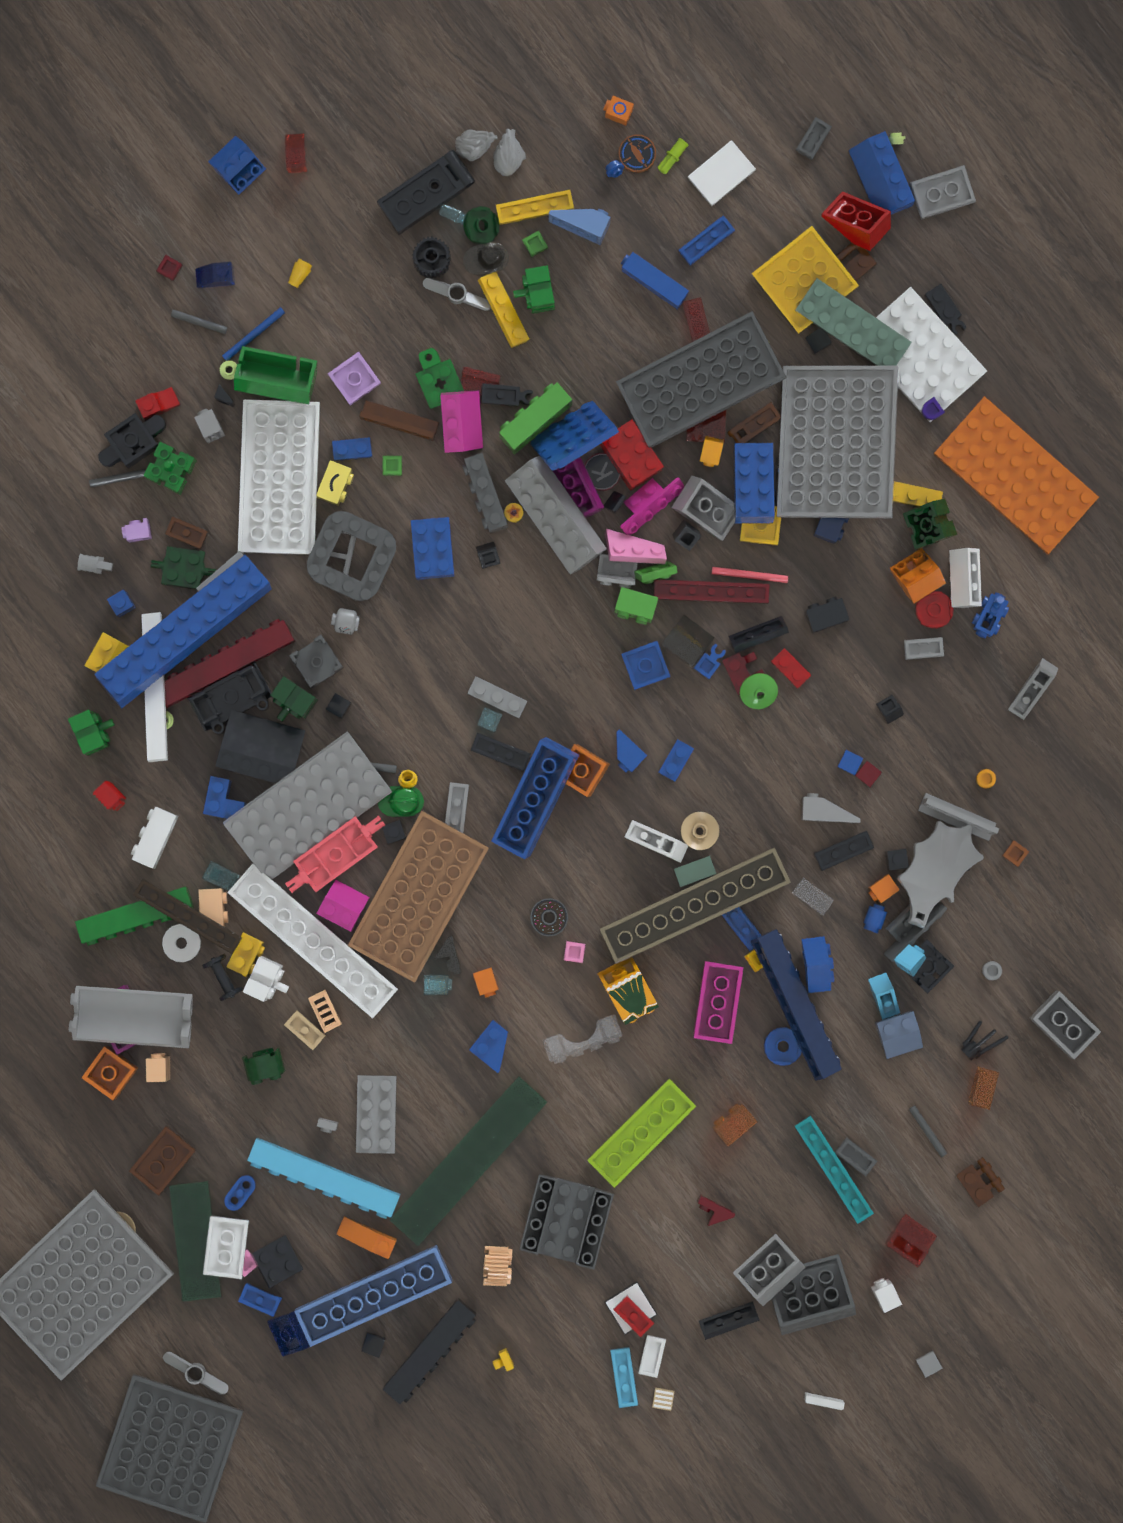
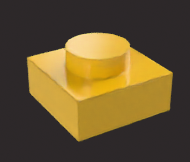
(753, 960)

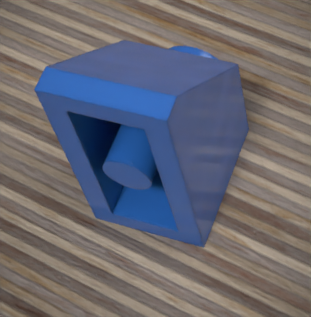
(628, 753)

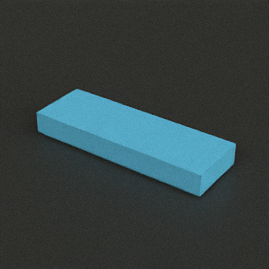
(624, 1377)

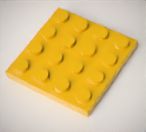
(794, 270)

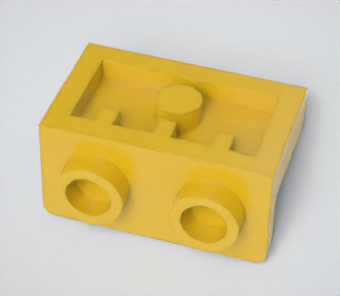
(245, 955)

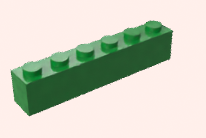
(125, 919)

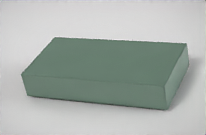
(694, 871)

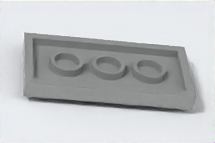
(376, 1114)

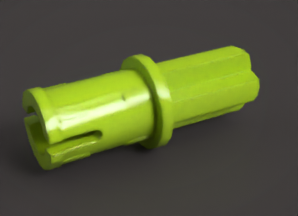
(672, 156)

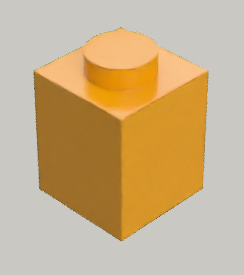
(711, 451)

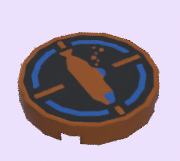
(637, 153)

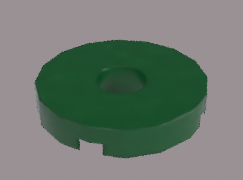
(472, 228)

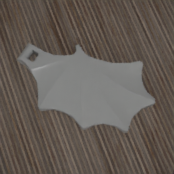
(937, 869)

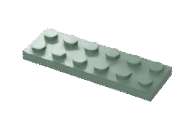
(852, 325)

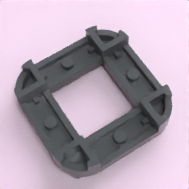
(363, 530)

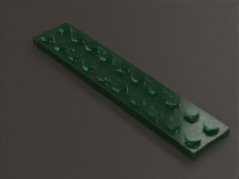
(468, 1161)

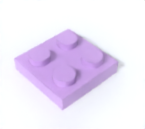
(354, 378)

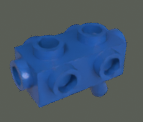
(993, 609)

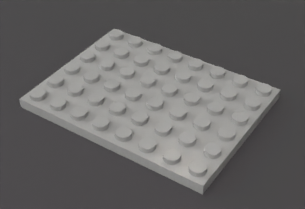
(837, 442)
(79, 1284)

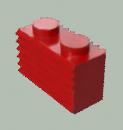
(110, 796)

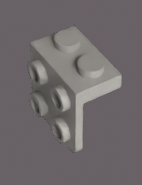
(616, 572)

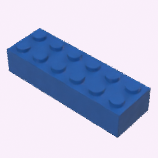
(535, 798)

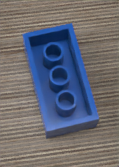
(753, 483)

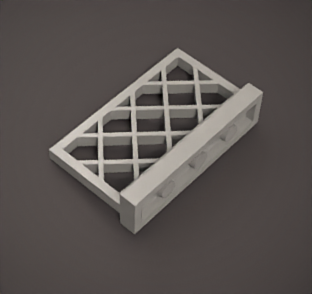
(957, 816)

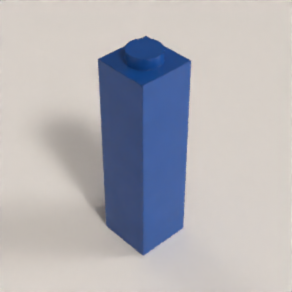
(654, 280)

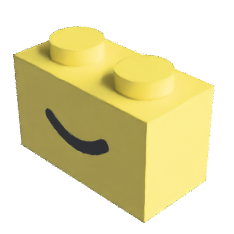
(334, 483)

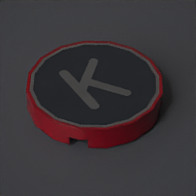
(602, 472)

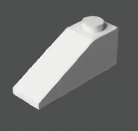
(656, 841)

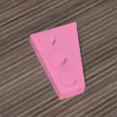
(633, 549)

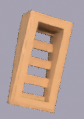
(336, 1023)

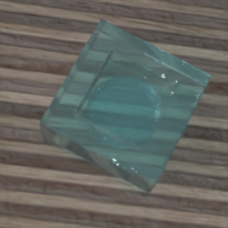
(489, 719)

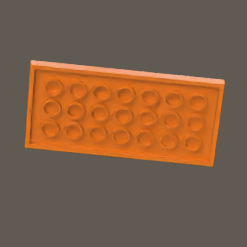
(1016, 475)

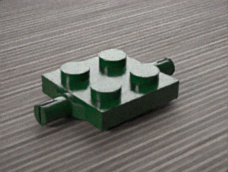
(183, 568)

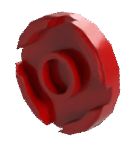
(934, 610)

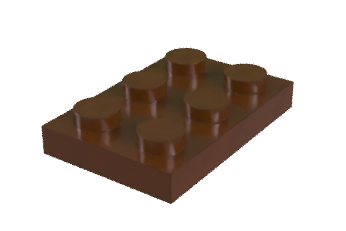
(162, 1160)

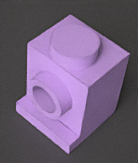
(137, 531)

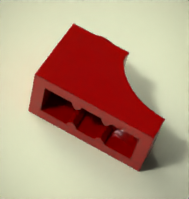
(157, 403)

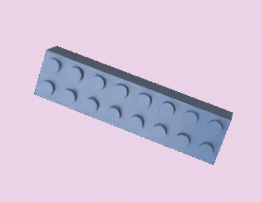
(373, 1295)

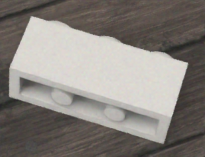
(965, 577)
(154, 837)

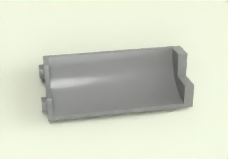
(131, 1016)

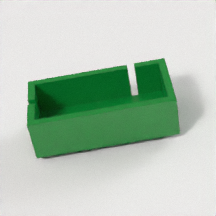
(275, 375)

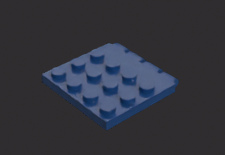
(573, 436)

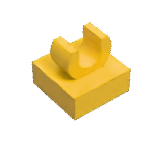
(504, 1360)

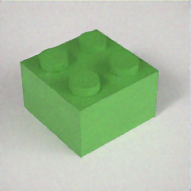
(635, 605)

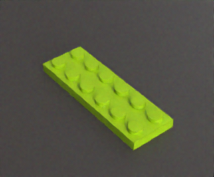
(641, 1133)

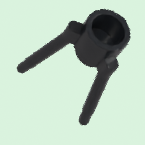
(973, 1049)

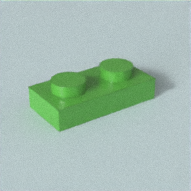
(657, 571)

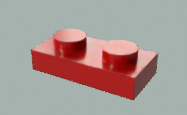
(790, 668)
(633, 1315)

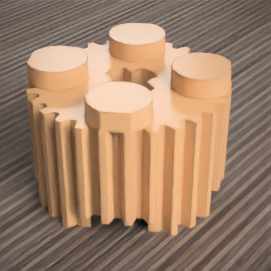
(496, 1266)

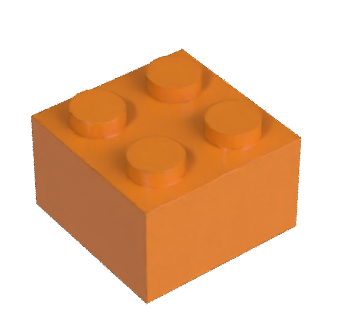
(586, 771)
(109, 1072)

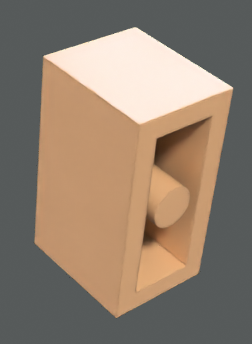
(212, 904)
(158, 1068)

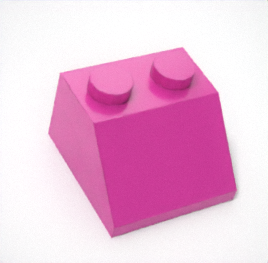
(343, 905)

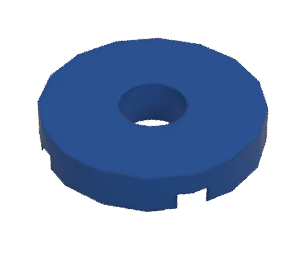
(771, 1046)

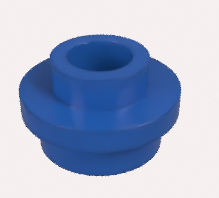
(614, 169)

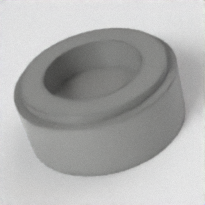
(991, 970)

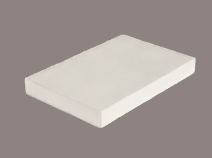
(721, 173)
(226, 1247)

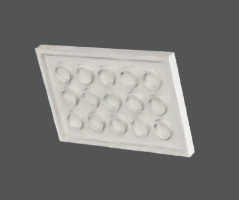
(935, 360)

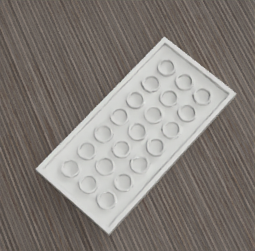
(278, 477)

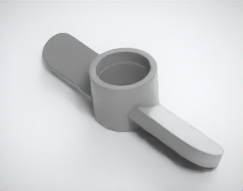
(445, 289)
(206, 1379)

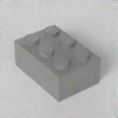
(1065, 1025)
(769, 1270)

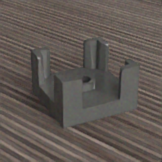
(316, 662)

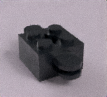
(131, 440)

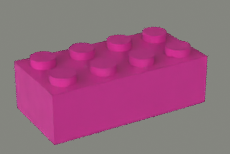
(718, 1002)

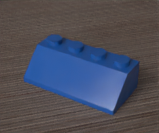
(882, 174)

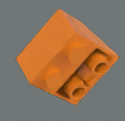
(918, 575)

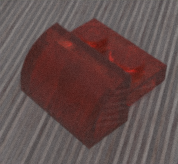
(910, 1240)

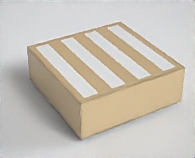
(663, 1399)

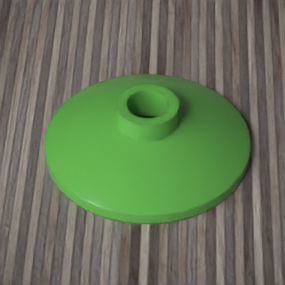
(758, 683)

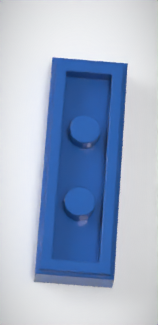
(706, 240)
(742, 926)

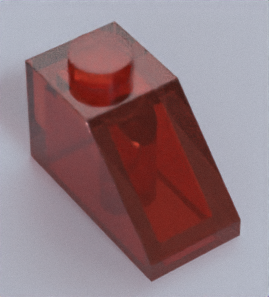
(295, 153)

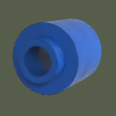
(875, 918)

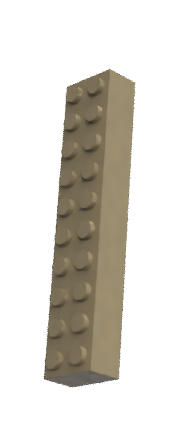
(695, 905)

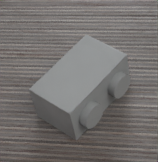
(209, 425)

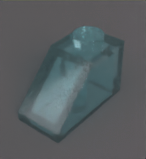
(437, 984)

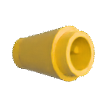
(299, 272)

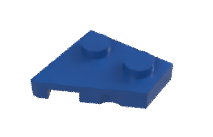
(491, 1045)

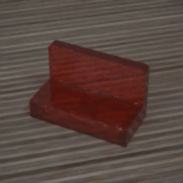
(473, 379)

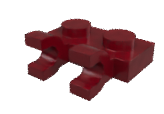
(737, 670)

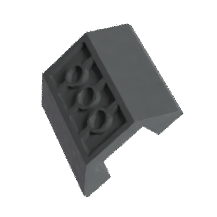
(566, 1221)

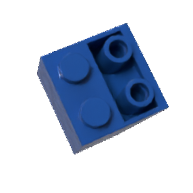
(237, 165)

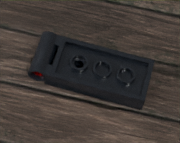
(418, 199)

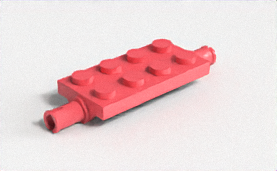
(335, 854)

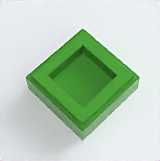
(535, 243)
(392, 465)

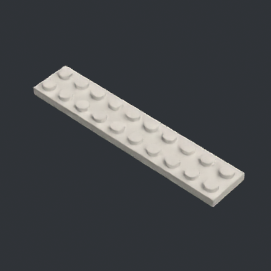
(312, 941)

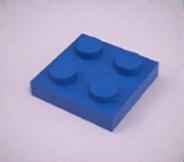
(645, 665)

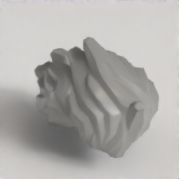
(474, 144)
(508, 154)

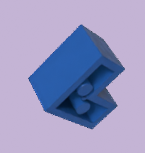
(217, 799)
(817, 964)

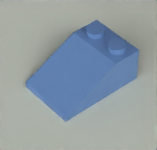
(583, 222)

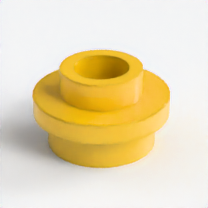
(407, 774)

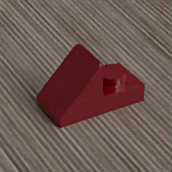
(719, 1212)

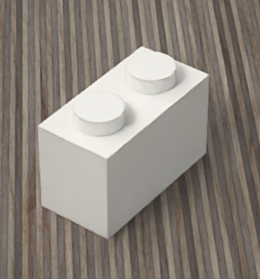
(886, 1294)

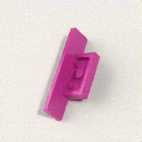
(648, 502)

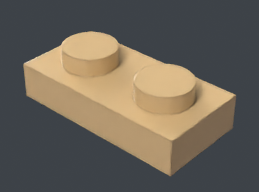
(305, 1030)

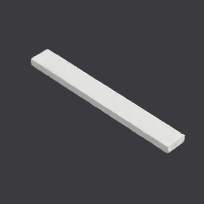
(155, 706)

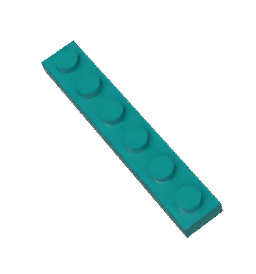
(834, 1169)

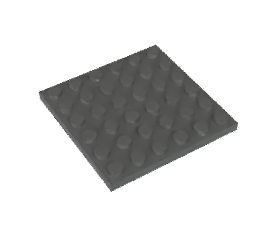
(169, 1448)

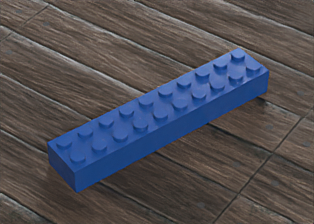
(183, 631)

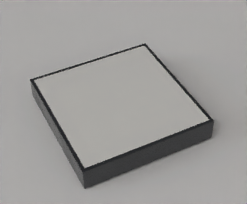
(638, 1296)

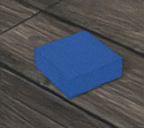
(850, 762)

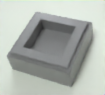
(929, 1364)

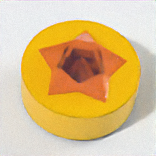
(513, 512)

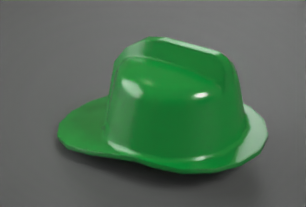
(402, 802)

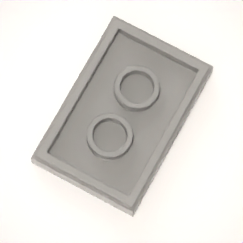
(942, 192)

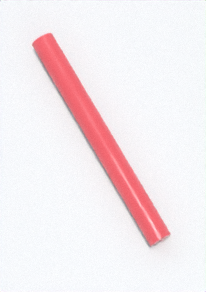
(750, 574)

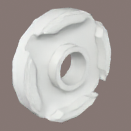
(171, 948)

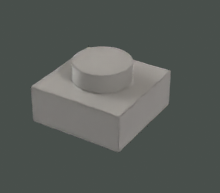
(327, 1125)

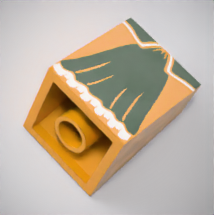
(628, 990)

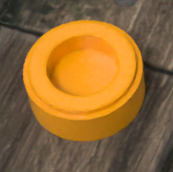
(986, 778)

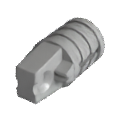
(93, 564)

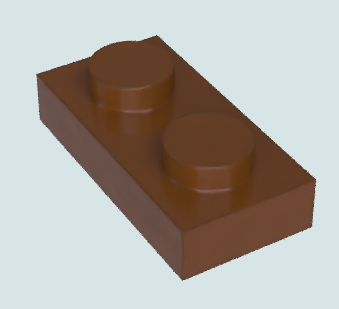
(186, 533)

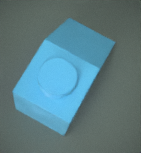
(910, 959)
(884, 995)

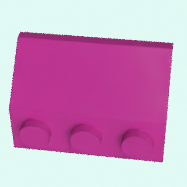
(461, 421)

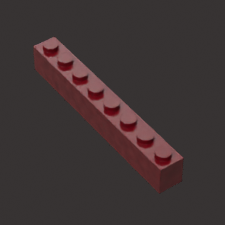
(227, 662)

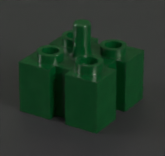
(930, 524)
(292, 700)

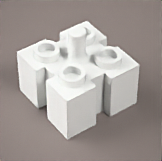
(265, 979)

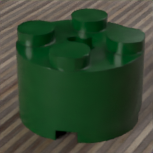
(264, 1065)

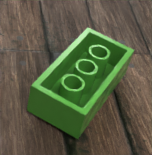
(535, 418)

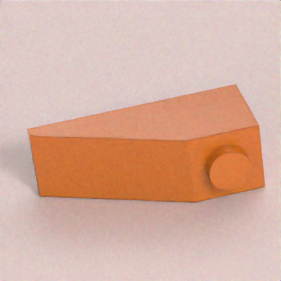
(367, 1237)

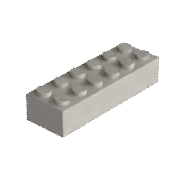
(555, 514)

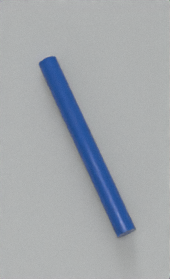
(253, 334)

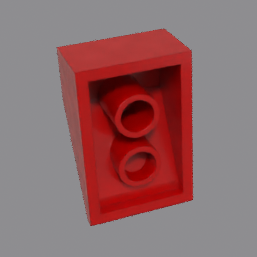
(858, 220)

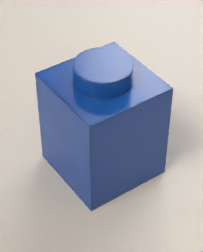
(121, 603)

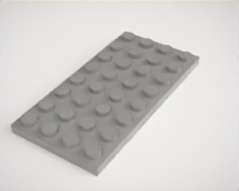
(307, 806)

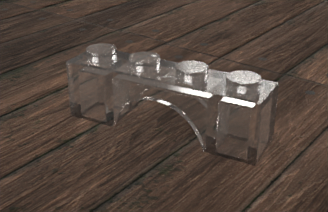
(559, 1047)

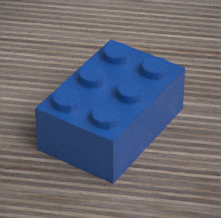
(432, 548)

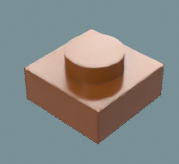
(1015, 853)

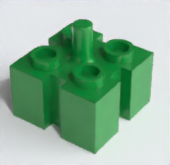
(537, 290)
(170, 468)
(90, 731)

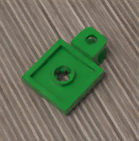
(434, 370)

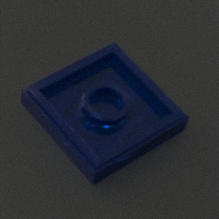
(288, 1333)

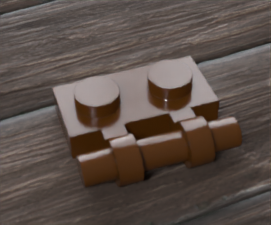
(974, 1184)

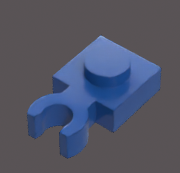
(707, 664)

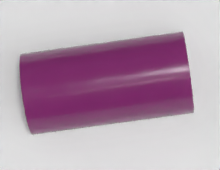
(580, 487)

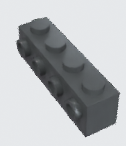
(486, 494)

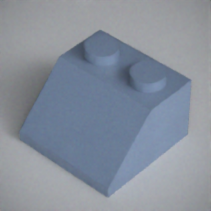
(899, 1034)

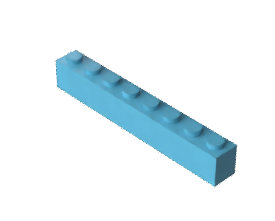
(323, 1177)

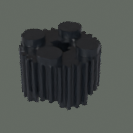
(439, 250)

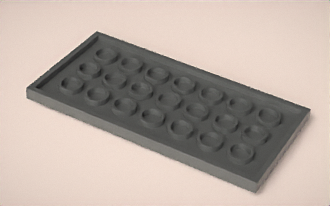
(701, 379)

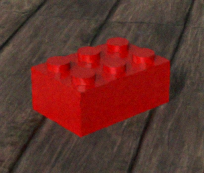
(632, 455)

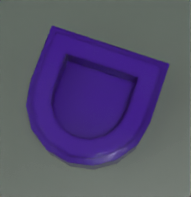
(932, 409)

